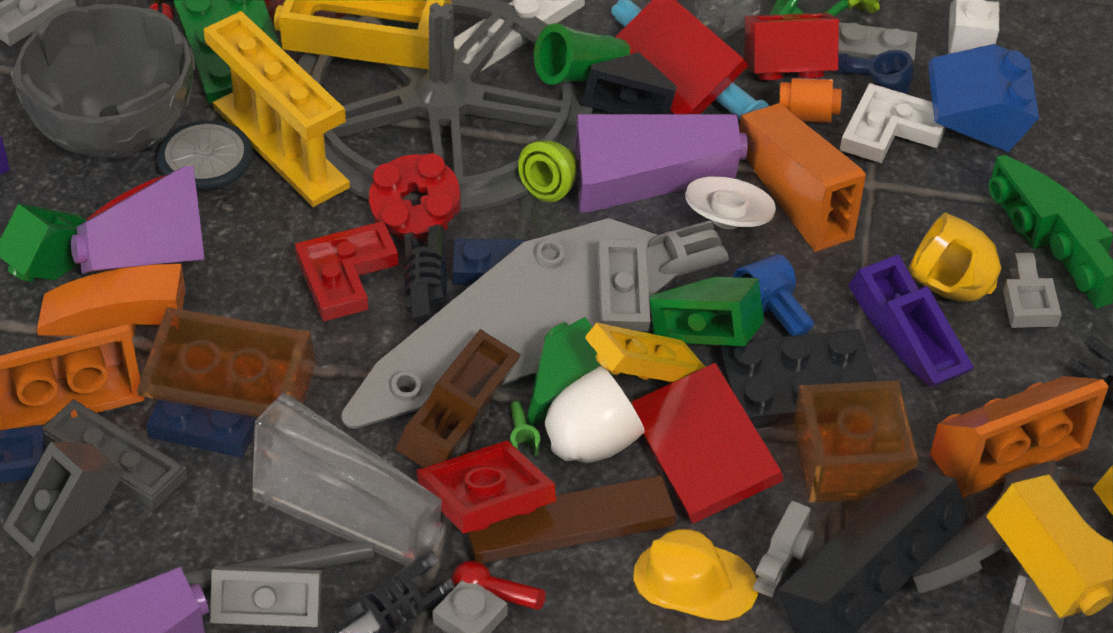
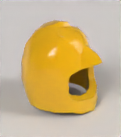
(956, 261)

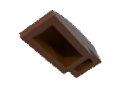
(457, 401)

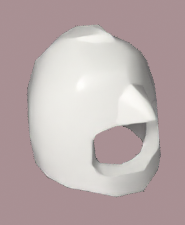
(592, 419)

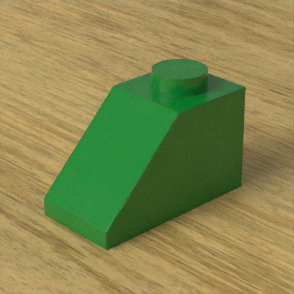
(39, 242)
(709, 311)
(561, 362)

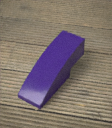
(910, 321)

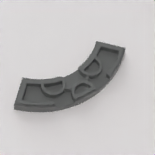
(974, 543)

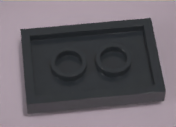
(770, 370)

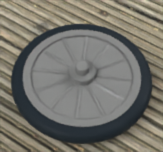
(214, 148)

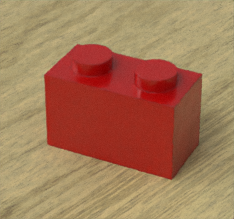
(791, 44)

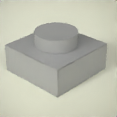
(470, 610)

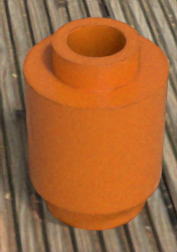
(811, 99)

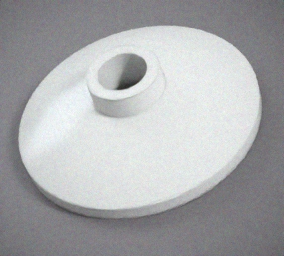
(730, 202)

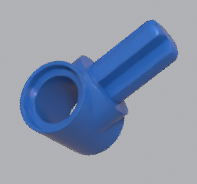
(776, 288)

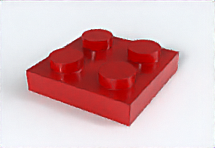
(487, 486)

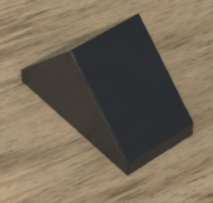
(629, 87)

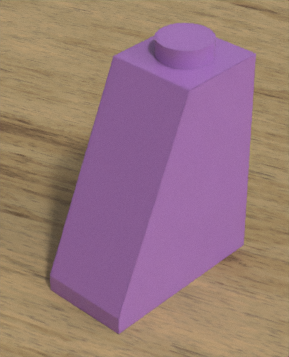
(145, 228)

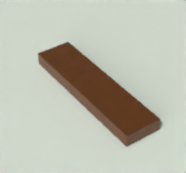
(577, 520)

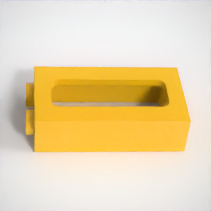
(354, 39)

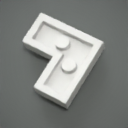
(885, 115)

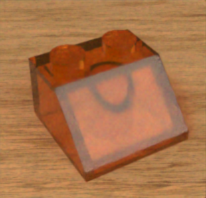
(852, 438)

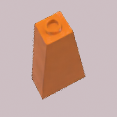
(805, 175)

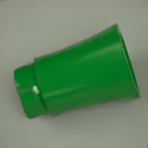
(568, 53)

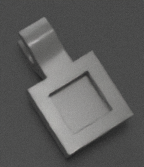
(1028, 298)

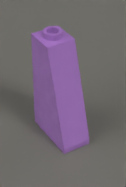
(651, 154)
(152, 606)

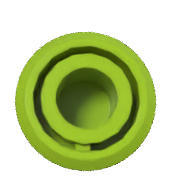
(547, 170)

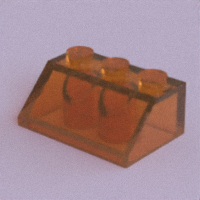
(226, 363)

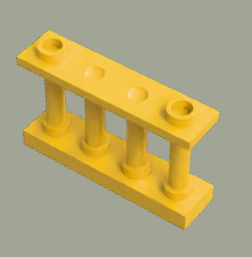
(278, 107)

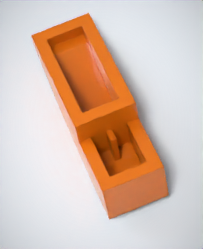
(112, 300)

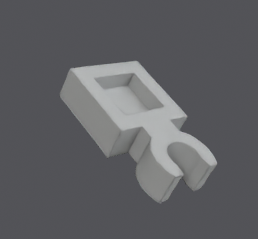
(787, 543)

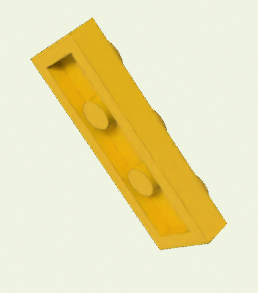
(642, 353)

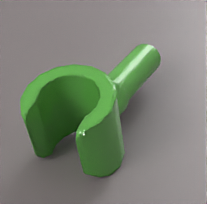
(522, 431)

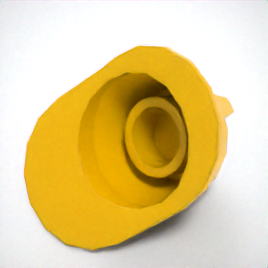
(695, 577)

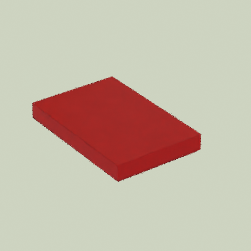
(684, 53)
(705, 443)

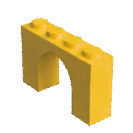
(1056, 545)

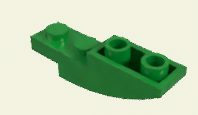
(1056, 218)

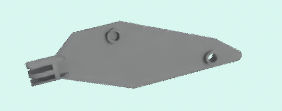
(518, 304)

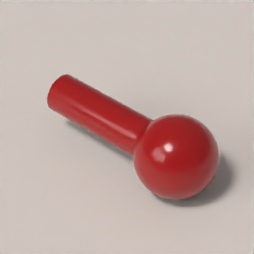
(504, 589)

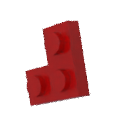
(337, 260)

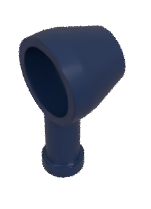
(888, 69)

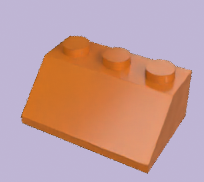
(89, 368)
(1018, 432)

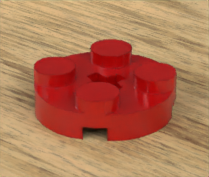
(408, 174)

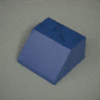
(984, 94)

